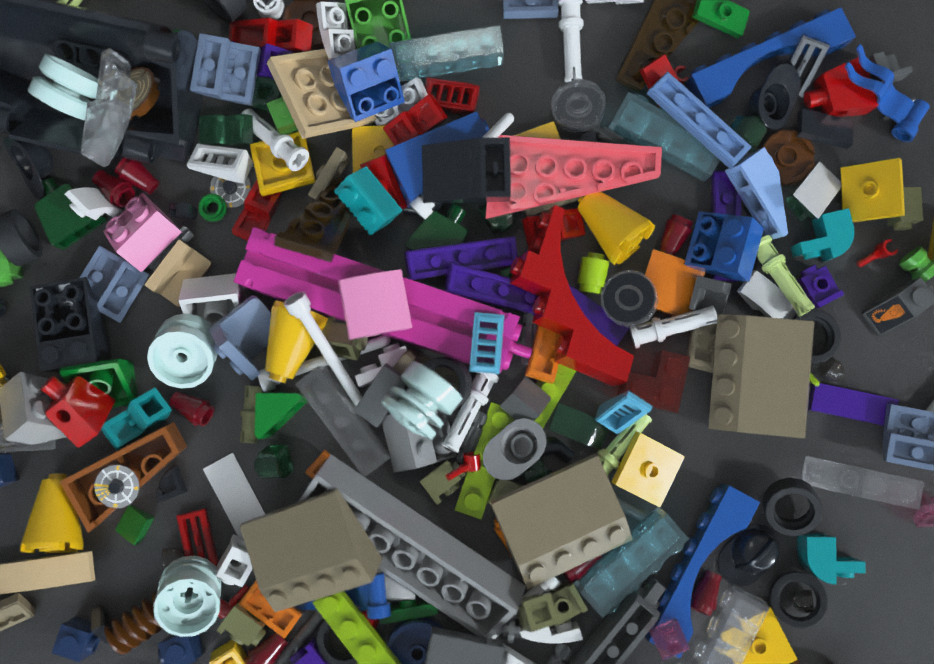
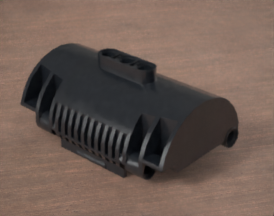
(79, 38)

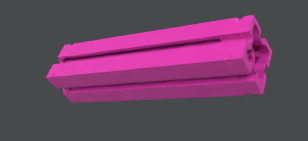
(438, 318)

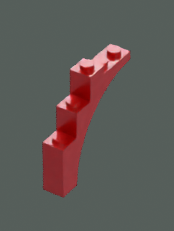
(556, 309)

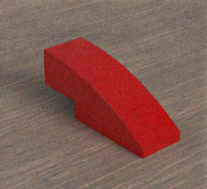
(286, 34)

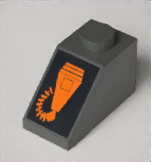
(899, 306)

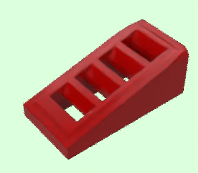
(459, 87)

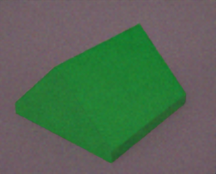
(111, 376)
(274, 410)

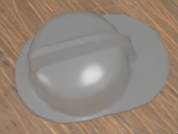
(514, 449)

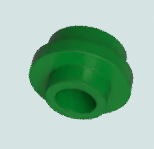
(207, 201)

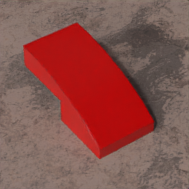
(415, 121)
(256, 213)
(571, 226)

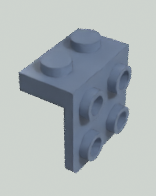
(243, 335)

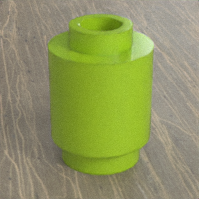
(592, 273)

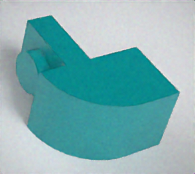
(833, 237)
(139, 419)
(819, 559)

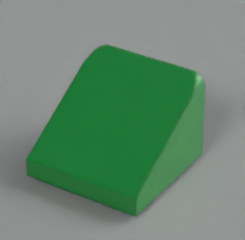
(134, 525)

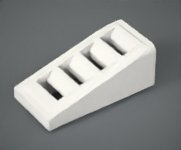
(236, 169)

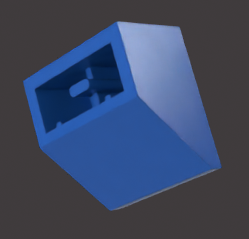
(367, 80)
(724, 245)

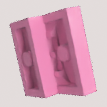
(375, 304)

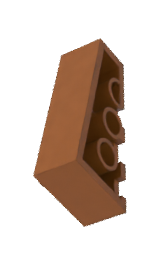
(143, 457)

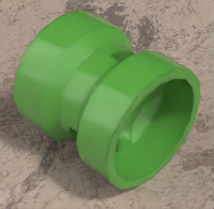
(918, 264)

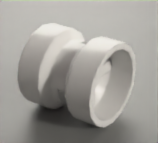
(272, 9)

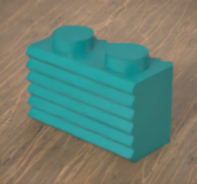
(368, 200)

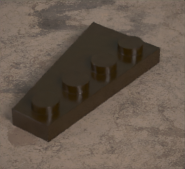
(659, 34)
(319, 227)

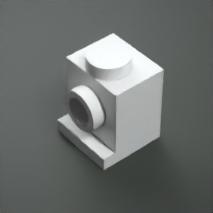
(234, 572)

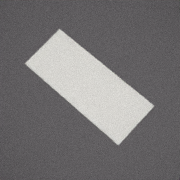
(818, 190)
(233, 491)

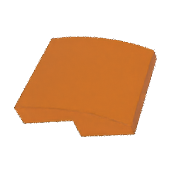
(673, 282)

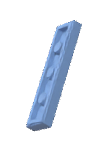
(699, 120)

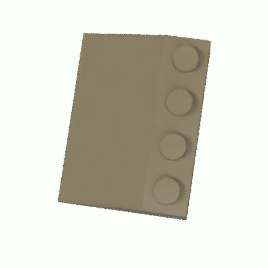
(761, 375)
(561, 521)
(309, 551)

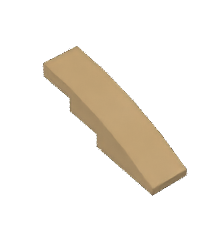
(46, 572)

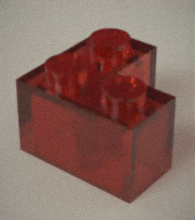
(664, 385)

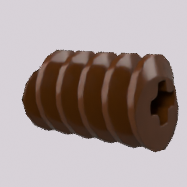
(133, 628)

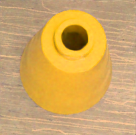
(614, 225)
(288, 342)
(53, 521)

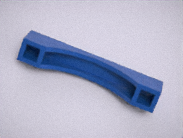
(716, 82)
(726, 515)

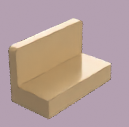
(179, 264)

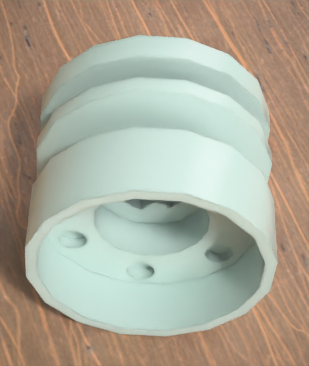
(422, 399)
(183, 609)

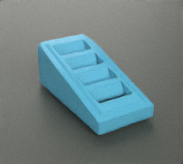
(486, 367)
(622, 411)

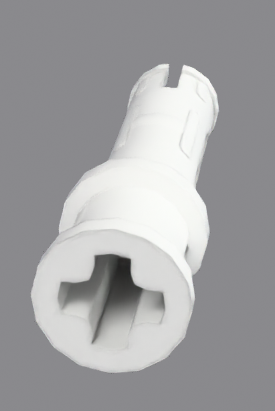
(571, 26)
(280, 144)
(660, 329)
(480, 389)

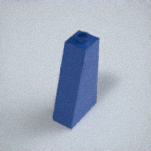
(407, 156)

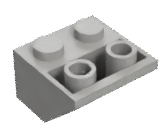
(24, 410)
(413, 450)

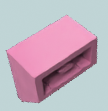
(140, 232)

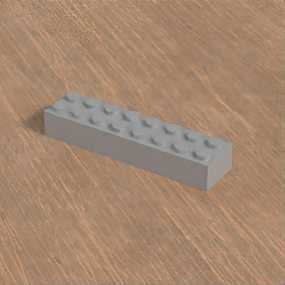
(423, 554)

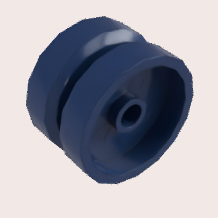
(411, 635)

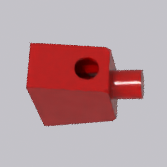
(839, 95)
(77, 408)

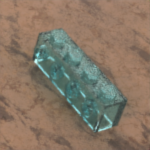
(448, 53)
(654, 127)
(628, 565)

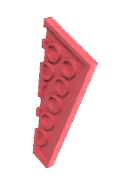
(566, 169)

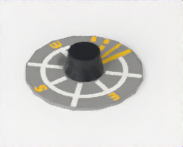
(232, 192)
(116, 486)

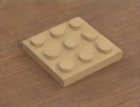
(311, 93)

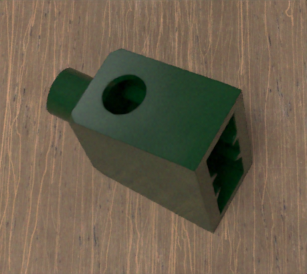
(59, 220)
(439, 230)

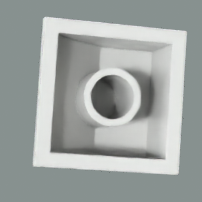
(211, 296)

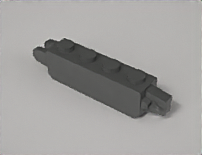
(623, 628)

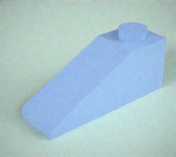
(760, 189)

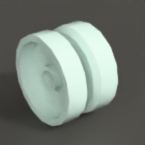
(67, 87)
(182, 351)

